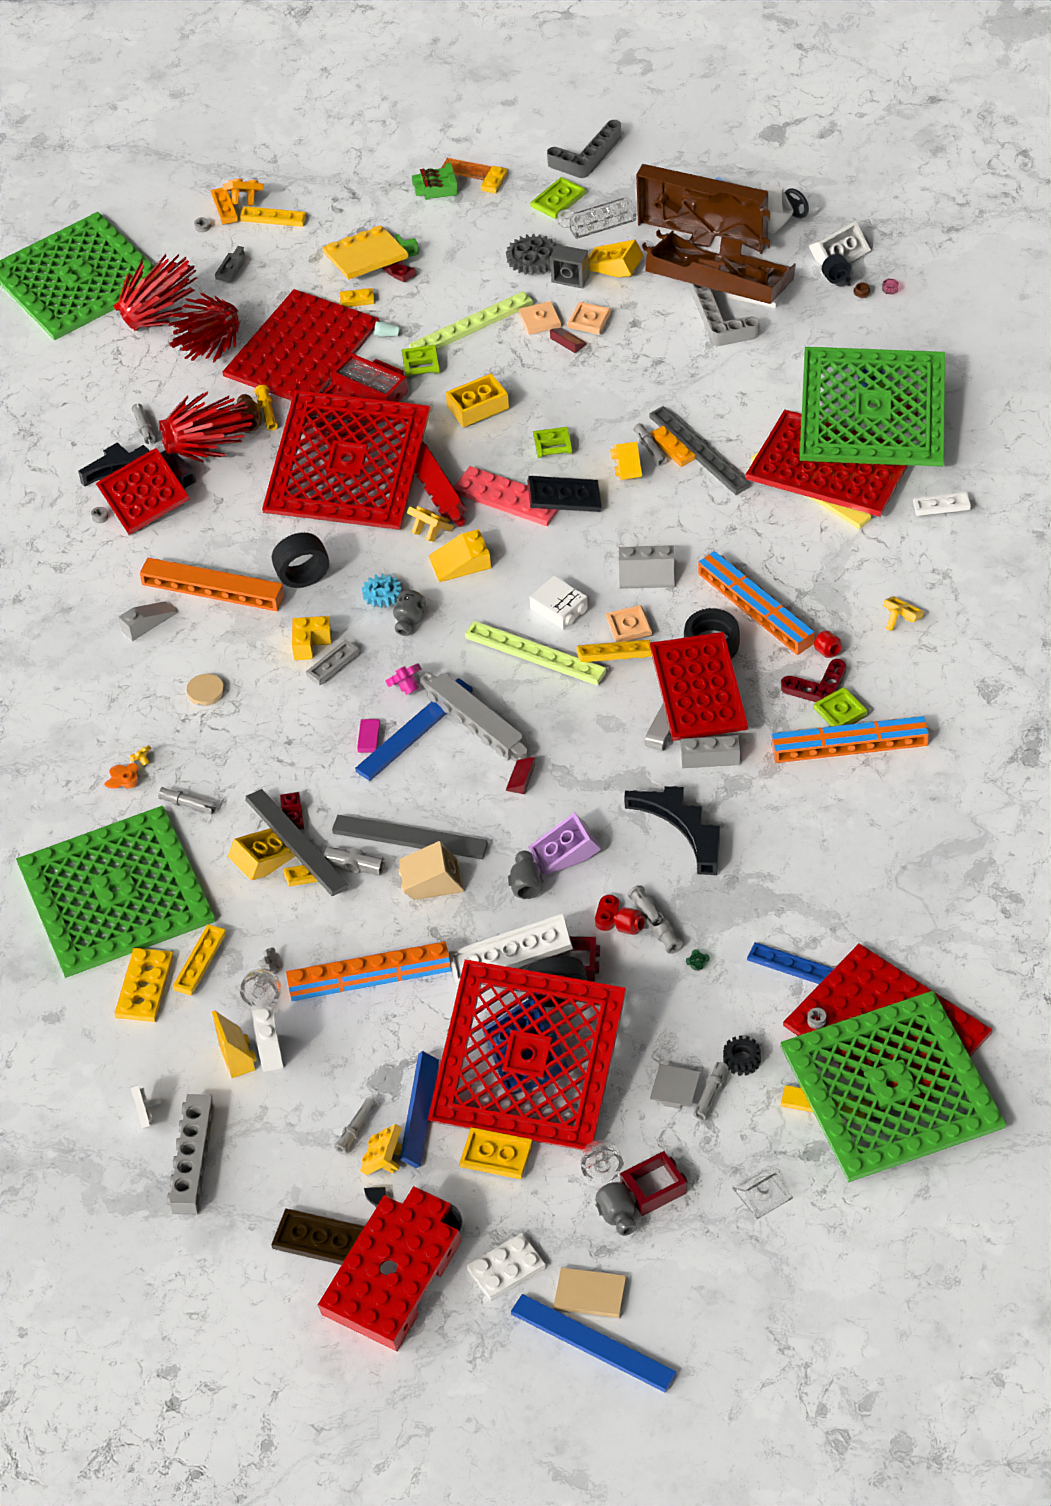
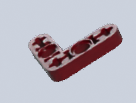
(822, 688)

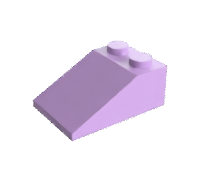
(564, 845)

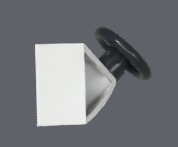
(783, 206)

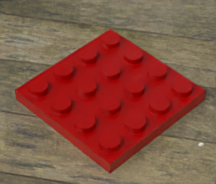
(142, 491)

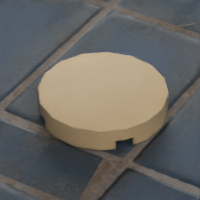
(205, 689)

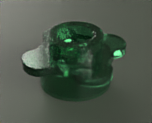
(697, 964)

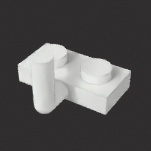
(141, 1103)

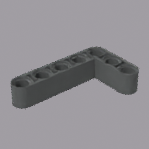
(584, 163)

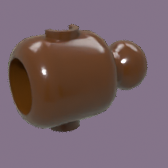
(253, 409)

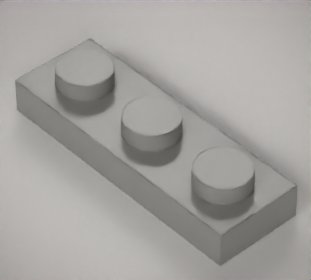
(332, 662)

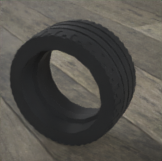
(294, 547)
(718, 620)
(560, 966)

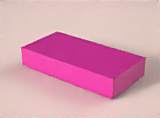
(368, 735)

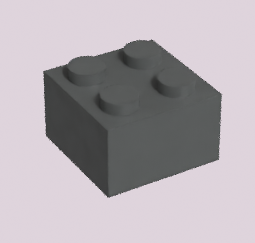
(569, 266)

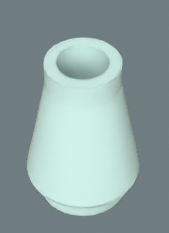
(385, 329)

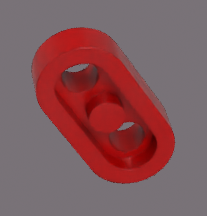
(607, 908)

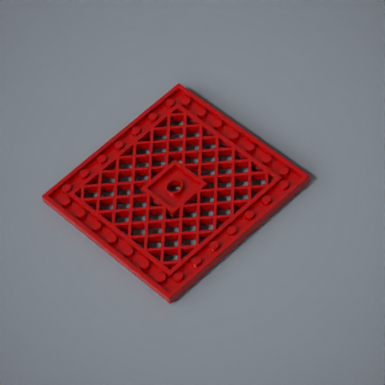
(307, 404)
(475, 974)

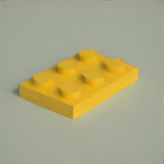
(496, 1153)

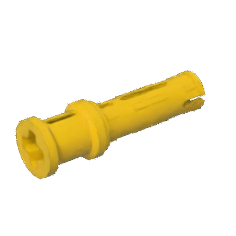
(265, 402)

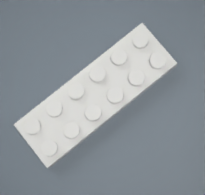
(517, 946)

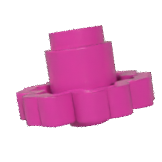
(405, 679)

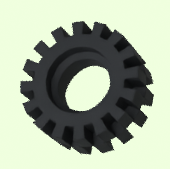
(742, 1045)

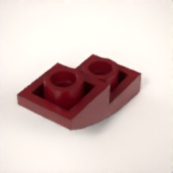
(399, 271)
(292, 808)

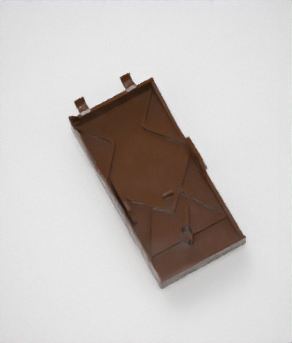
(702, 207)
(722, 272)

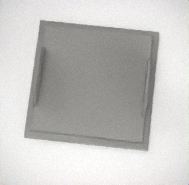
(675, 1086)

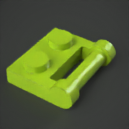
(420, 356)
(552, 437)

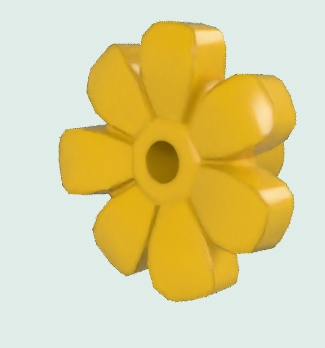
(141, 755)

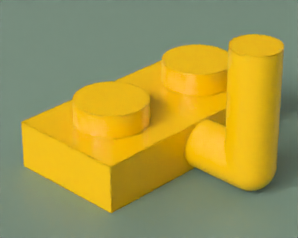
(900, 607)

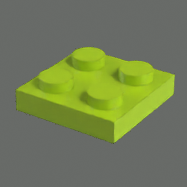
(840, 708)

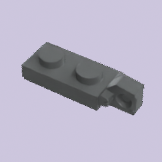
(230, 265)

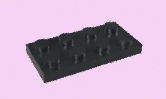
(564, 493)

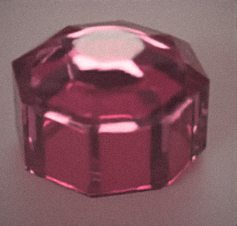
(890, 286)

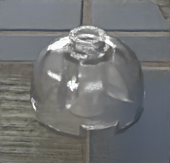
(260, 988)
(601, 1161)

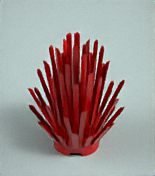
(153, 294)
(206, 327)
(200, 429)

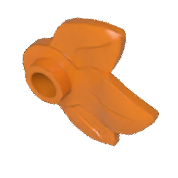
(123, 776)

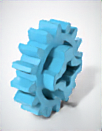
(381, 590)

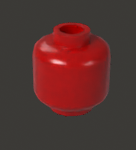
(827, 644)
(629, 921)

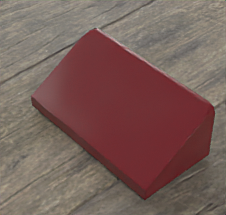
(567, 339)
(521, 775)

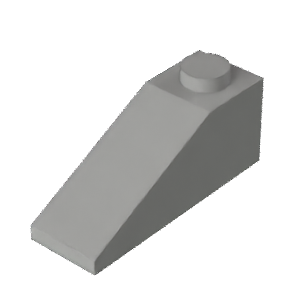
(144, 618)

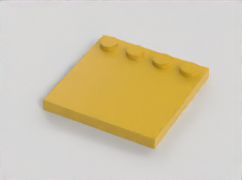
(365, 252)

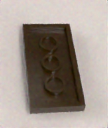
(315, 1236)

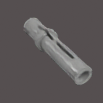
(145, 427)
(647, 440)
(179, 798)
(714, 1083)
(351, 1131)

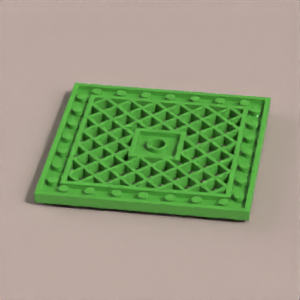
(89, 310)
(927, 453)
(77, 958)
(921, 1010)

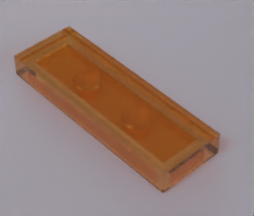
(468, 169)

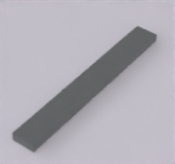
(703, 453)
(408, 836)
(297, 842)

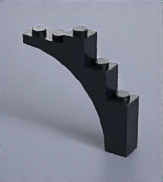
(117, 457)
(687, 819)

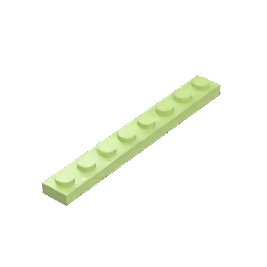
(475, 322)
(535, 653)

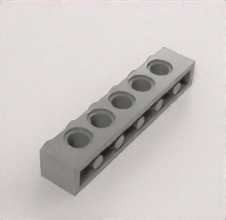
(188, 1201)

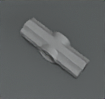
(354, 861)

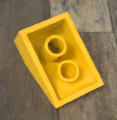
(616, 258)
(461, 556)
(259, 853)
(233, 1046)

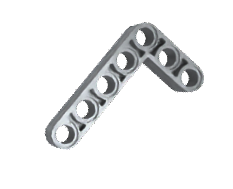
(719, 331)

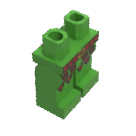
(435, 182)

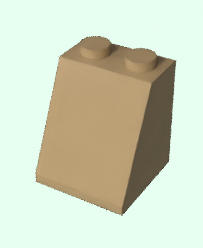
(430, 872)

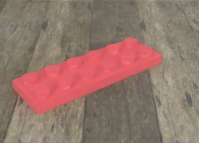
(501, 494)

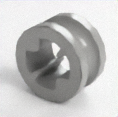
(202, 220)
(99, 518)
(816, 1012)

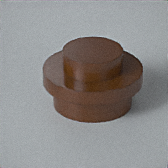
(861, 290)

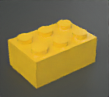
(477, 400)

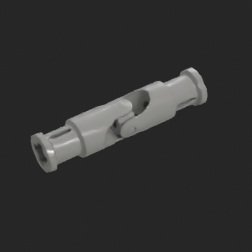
(662, 931)

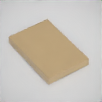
(590, 1292)

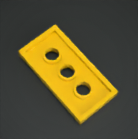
(151, 993)

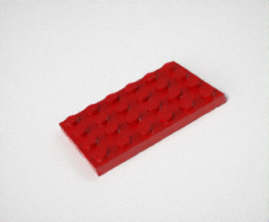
(698, 686)

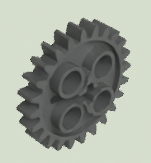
(530, 254)

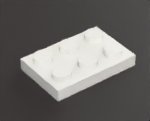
(506, 1266)

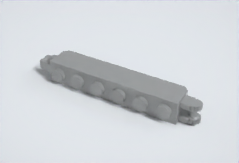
(475, 716)

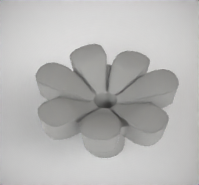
(270, 960)

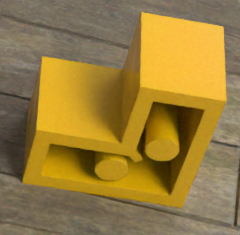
(627, 460)
(309, 632)

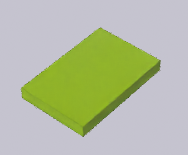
(558, 197)

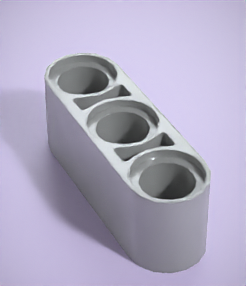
(658, 733)

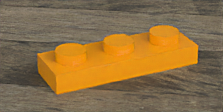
(224, 206)
(672, 446)

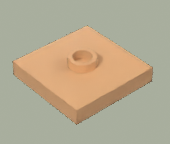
(539, 317)
(589, 318)
(628, 624)

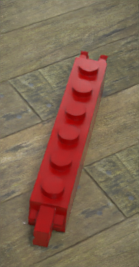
(439, 487)

